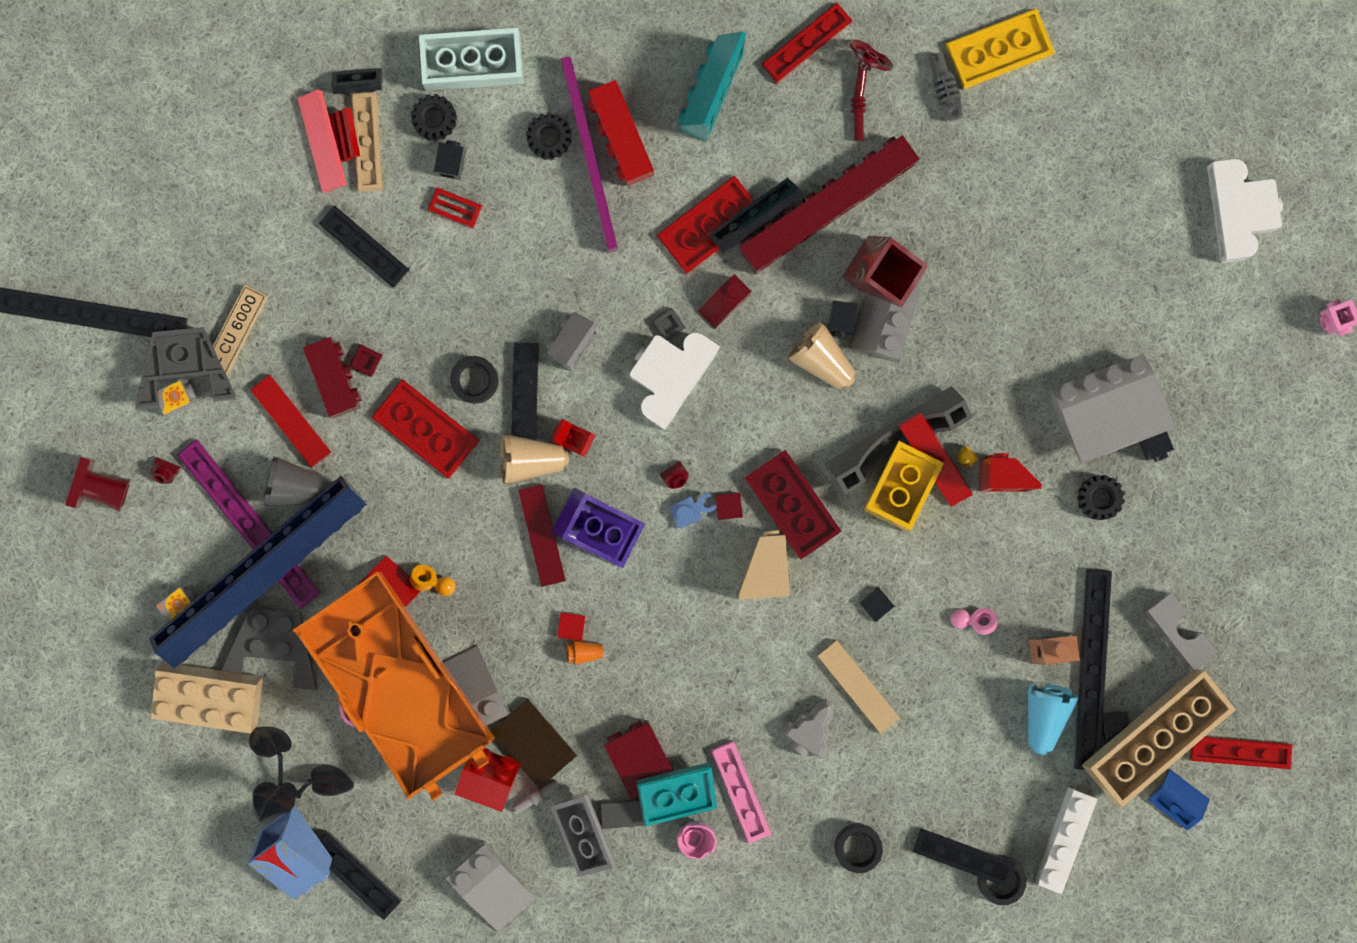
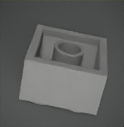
(573, 340)

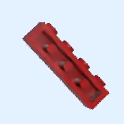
(621, 133)

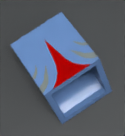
(291, 855)

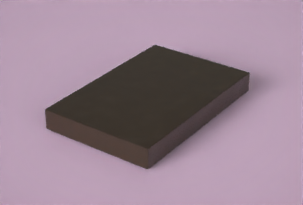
(534, 743)

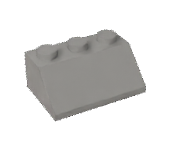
(884, 326)
(583, 834)

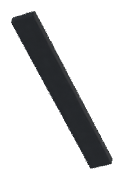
(87, 313)
(1092, 665)

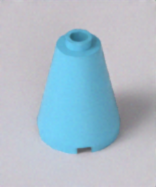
(1047, 715)

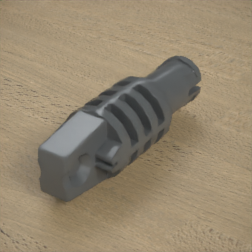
(946, 88)

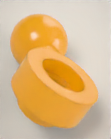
(444, 586)

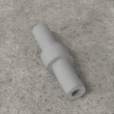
(536, 796)

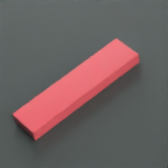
(322, 141)

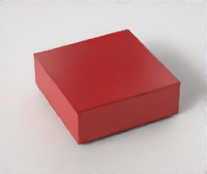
(571, 626)

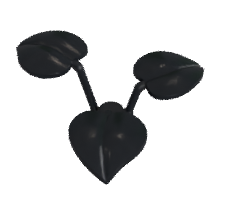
(276, 800)

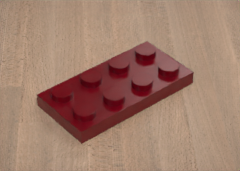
(793, 504)

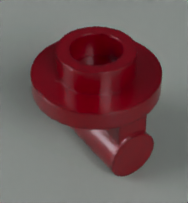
(164, 471)
(675, 476)

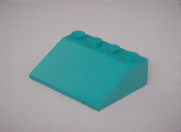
(713, 85)

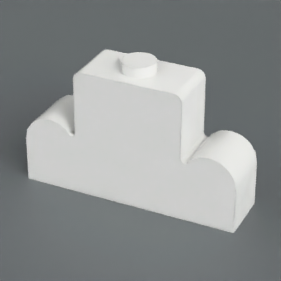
(1241, 209)
(671, 374)

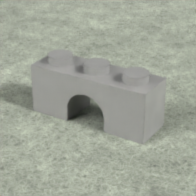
(1164, 616)

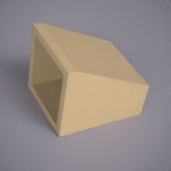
(767, 569)

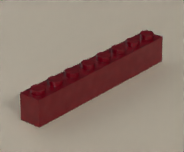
(829, 204)

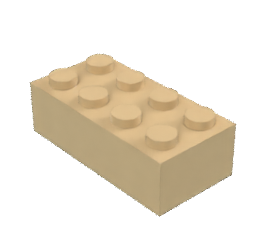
(207, 697)

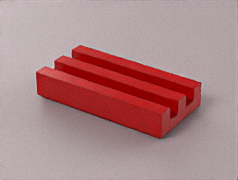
(345, 134)
(478, 207)

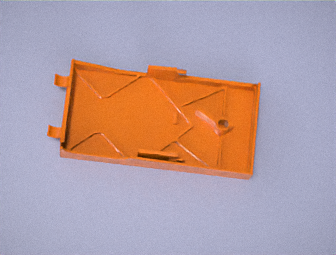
(395, 686)

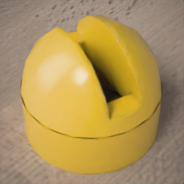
(966, 456)

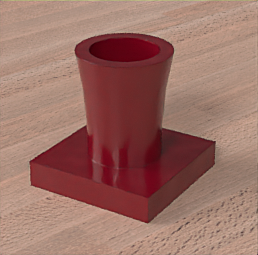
(96, 487)

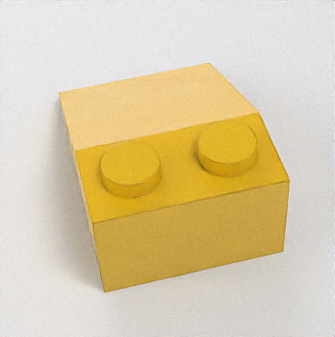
(903, 487)

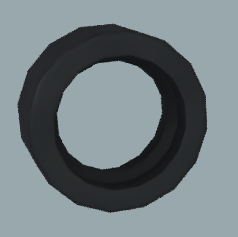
(471, 361)
(854, 867)
(1011, 897)

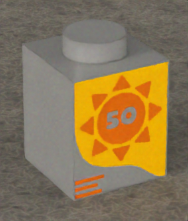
(176, 398)
(176, 602)

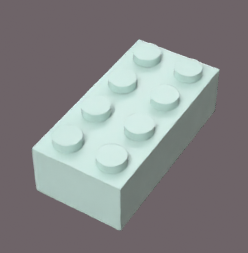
(471, 59)

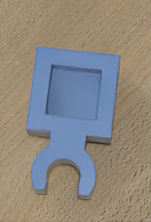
(689, 511)

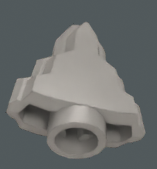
(811, 730)

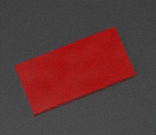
(688, 235)
(425, 429)

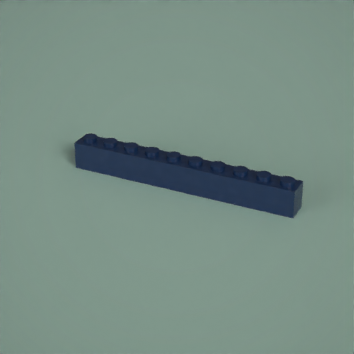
(257, 572)

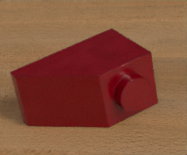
(725, 301)

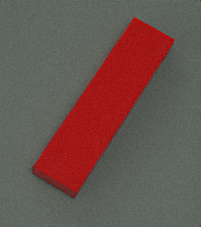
(806, 42)
(291, 421)
(925, 440)
(1242, 752)

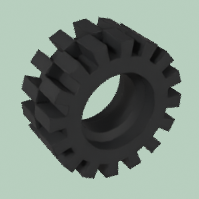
(423, 107)
(541, 123)
(1115, 493)

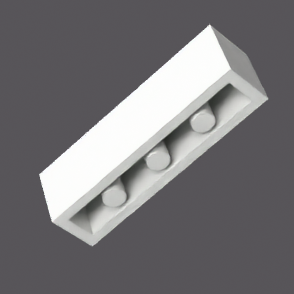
(1065, 840)

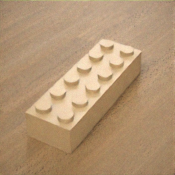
(1158, 737)

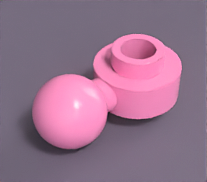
(961, 619)

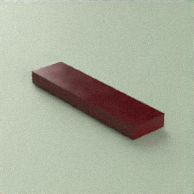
(541, 538)

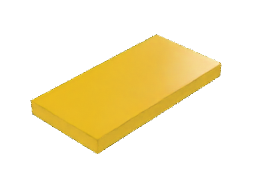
(999, 48)

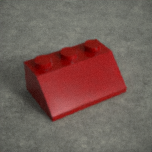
(1005, 474)

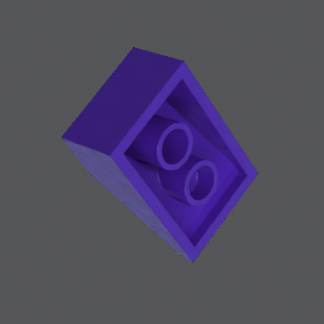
(598, 527)

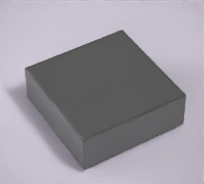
(668, 324)

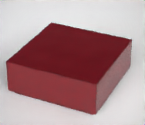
(366, 360)
(729, 506)

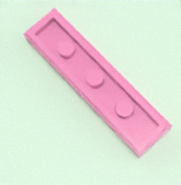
(740, 792)

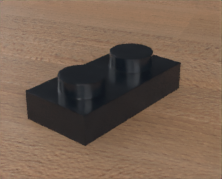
(357, 81)

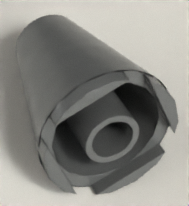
(291, 484)

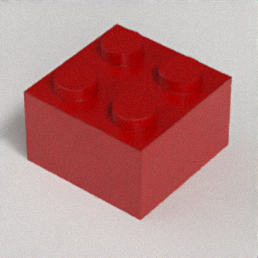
(490, 783)

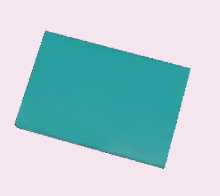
(676, 794)

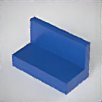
(1179, 800)

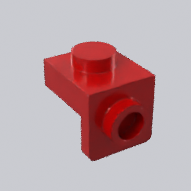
(572, 437)

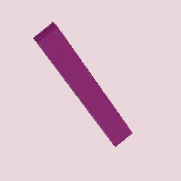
(589, 154)
(242, 515)

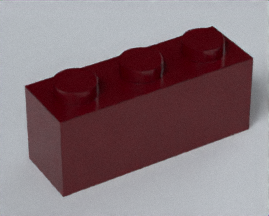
(332, 377)

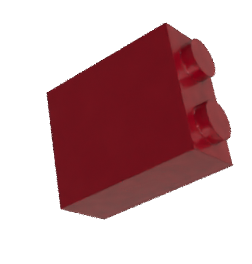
(637, 755)

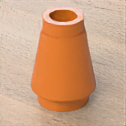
(582, 652)

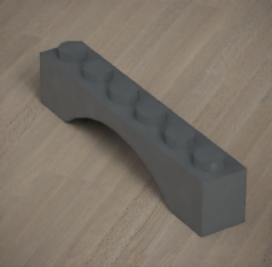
(857, 463)

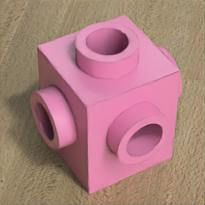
(1347, 317)

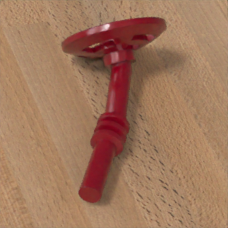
(868, 60)

